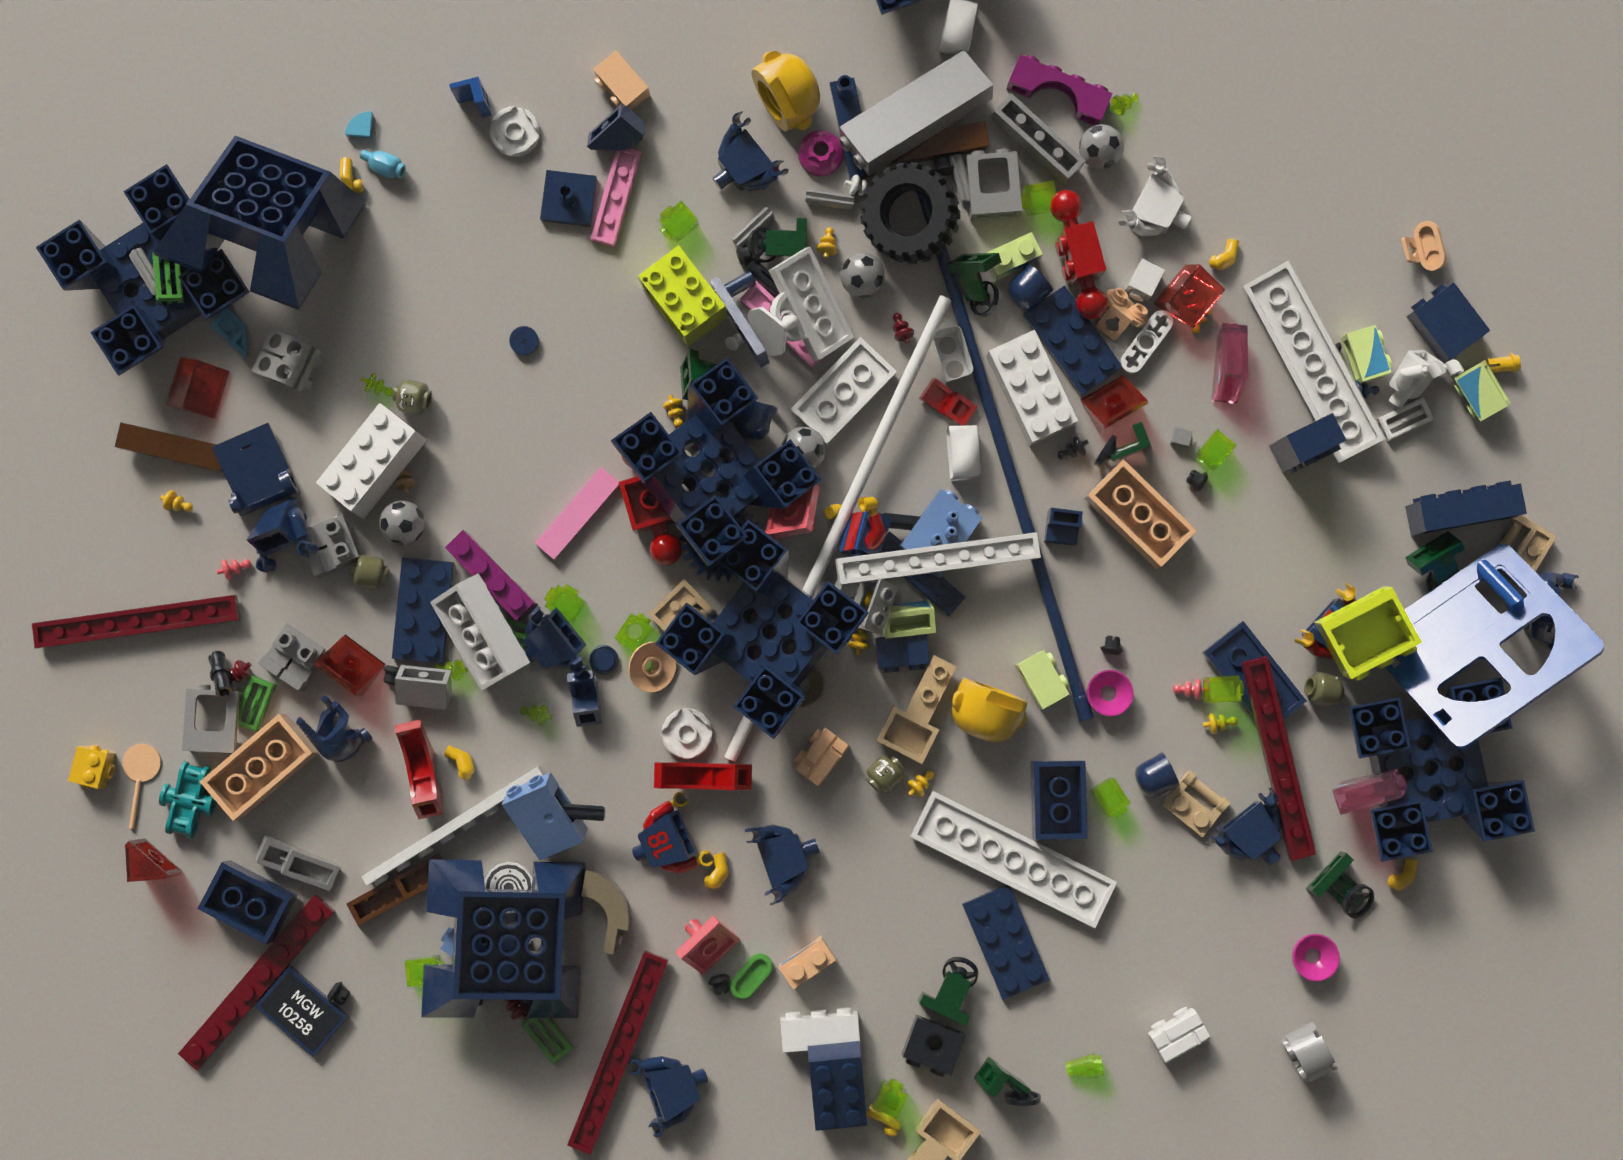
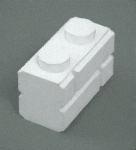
(1178, 1034)

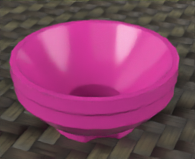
(816, 164)
(1123, 692)
(1324, 966)

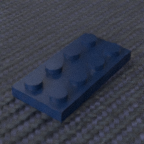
(1072, 341)
(418, 629)
(1241, 646)
(1005, 941)

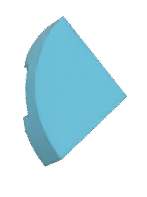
(360, 125)

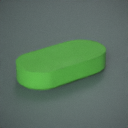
(751, 976)

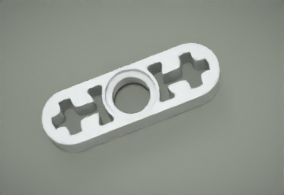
(1151, 323)

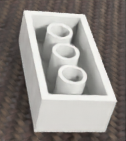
(1032, 387)
(371, 461)
(479, 631)

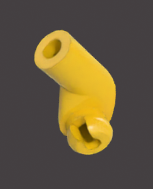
(892, 1123)

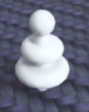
(855, 184)

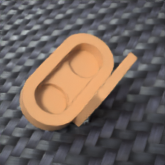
(1427, 246)
(1124, 310)

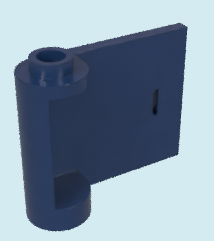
(255, 470)

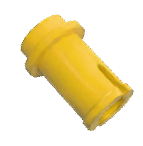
(1505, 364)

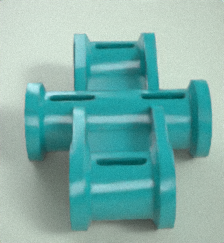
(185, 808)

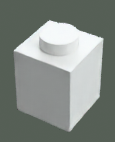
(1144, 281)

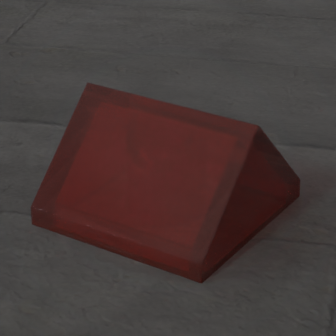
(1190, 294)
(197, 387)
(1113, 403)
(350, 665)
(147, 862)

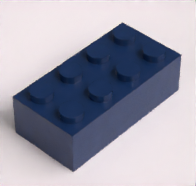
(1466, 508)

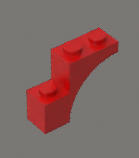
(420, 766)
(702, 776)

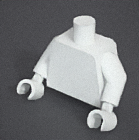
(1157, 204)
(1416, 374)

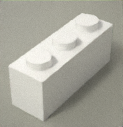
(818, 1029)

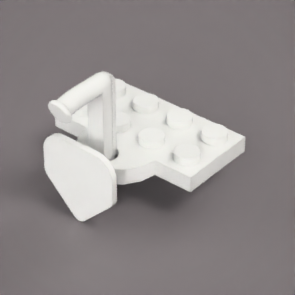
(808, 310)

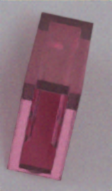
(1230, 363)
(1369, 791)

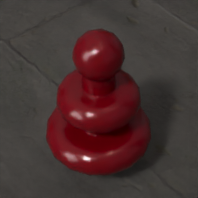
(902, 329)
(240, 671)
(518, 1010)

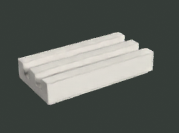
(1386, 428)

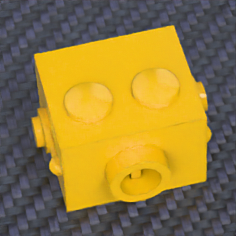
(92, 767)

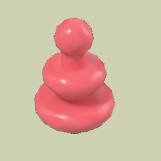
(235, 567)
(1188, 689)

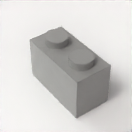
(423, 687)

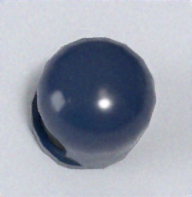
(1029, 288)
(755, 421)
(1156, 776)

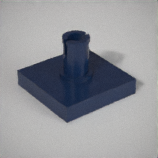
(568, 198)

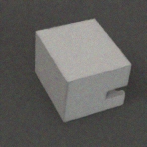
(1181, 437)

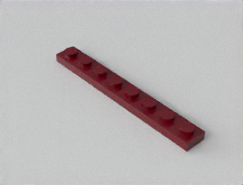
(135, 621)
(1278, 757)
(256, 982)
(617, 1052)

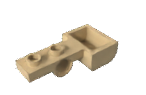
(909, 730)
(944, 1134)

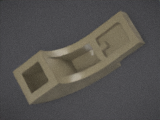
(612, 899)

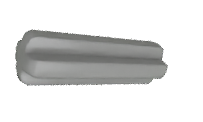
(960, 177)
(829, 199)
(760, 220)
(145, 269)

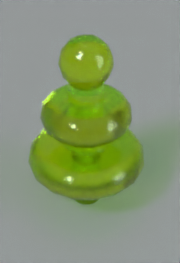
(1121, 103)
(378, 386)
(457, 668)
(540, 714)

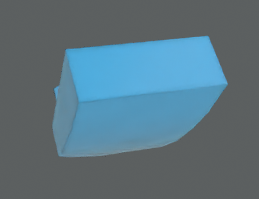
(232, 330)

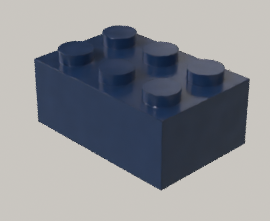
(1308, 444)
(1058, 799)
(247, 901)
(837, 1085)

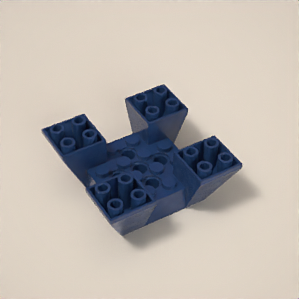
(265, 206)
(141, 324)
(707, 435)
(776, 675)
(1391, 742)
(538, 976)

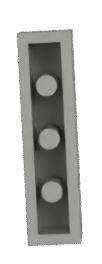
(1037, 139)

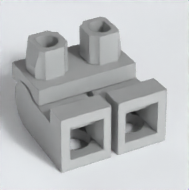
(296, 361)
(340, 543)
(293, 658)

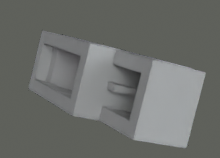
(296, 863)

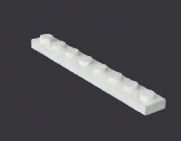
(937, 558)
(444, 833)

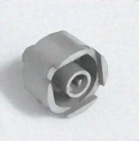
(1310, 1051)

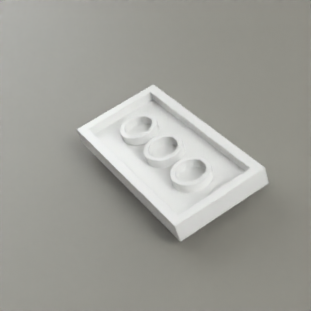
(844, 390)

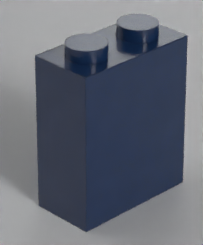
(1447, 322)

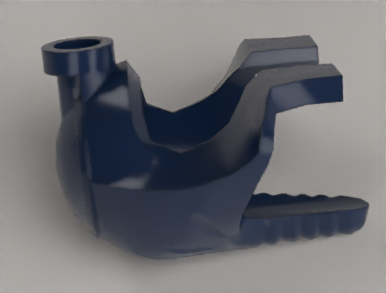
(331, 741)

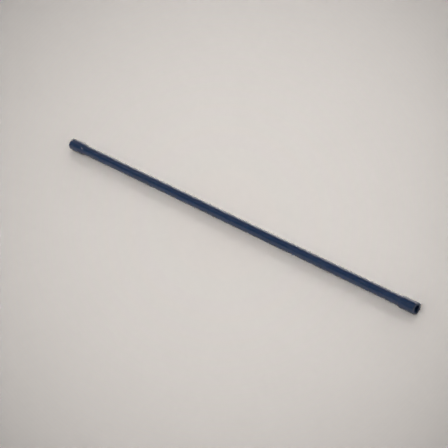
(1080, 699)

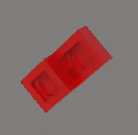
(948, 402)

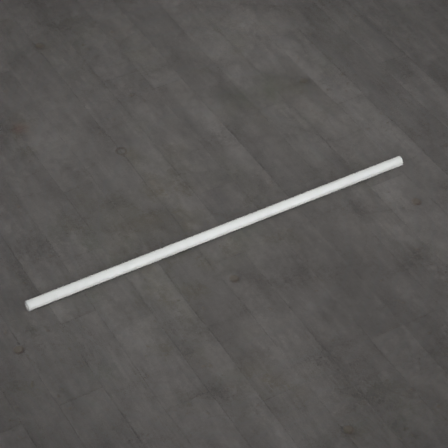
(860, 481)

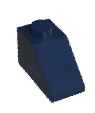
(617, 131)

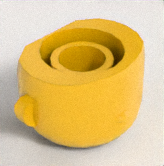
(787, 89)
(987, 711)

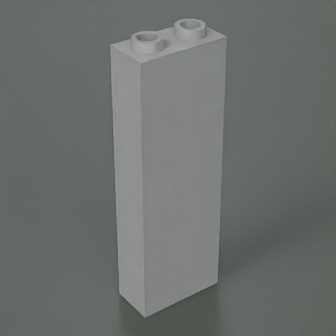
(915, 113)

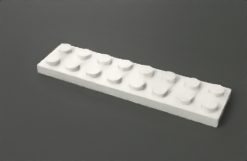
(1313, 357)
(1013, 859)

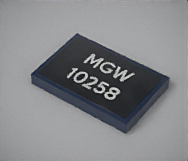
(302, 1011)

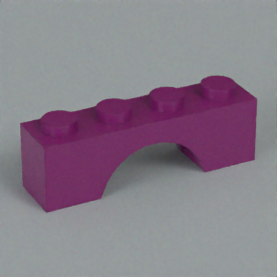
(1088, 99)
(498, 582)

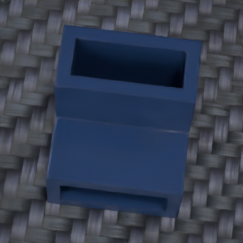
(1062, 526)

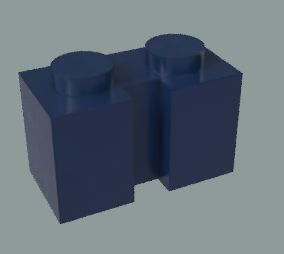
(902, 651)

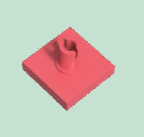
(795, 518)
(706, 944)

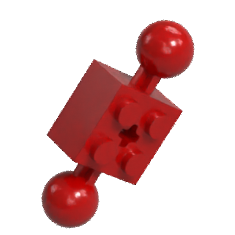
(1080, 253)
(665, 547)

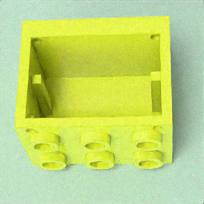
(683, 296)
(1368, 633)

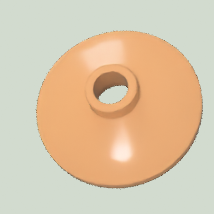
(660, 672)

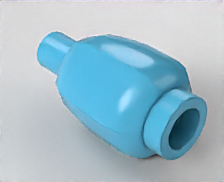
(384, 163)

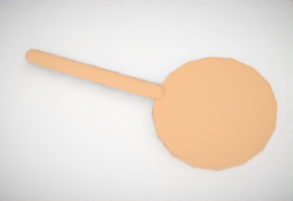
(140, 764)

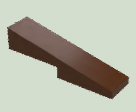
(948, 142)
(167, 446)
(390, 893)

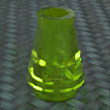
(1087, 1066)

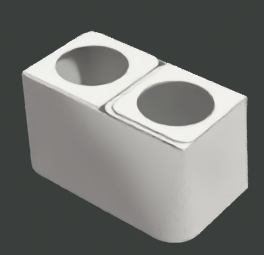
(958, 27)
(961, 348)
(963, 451)

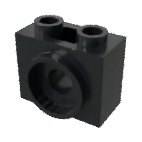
(939, 1059)

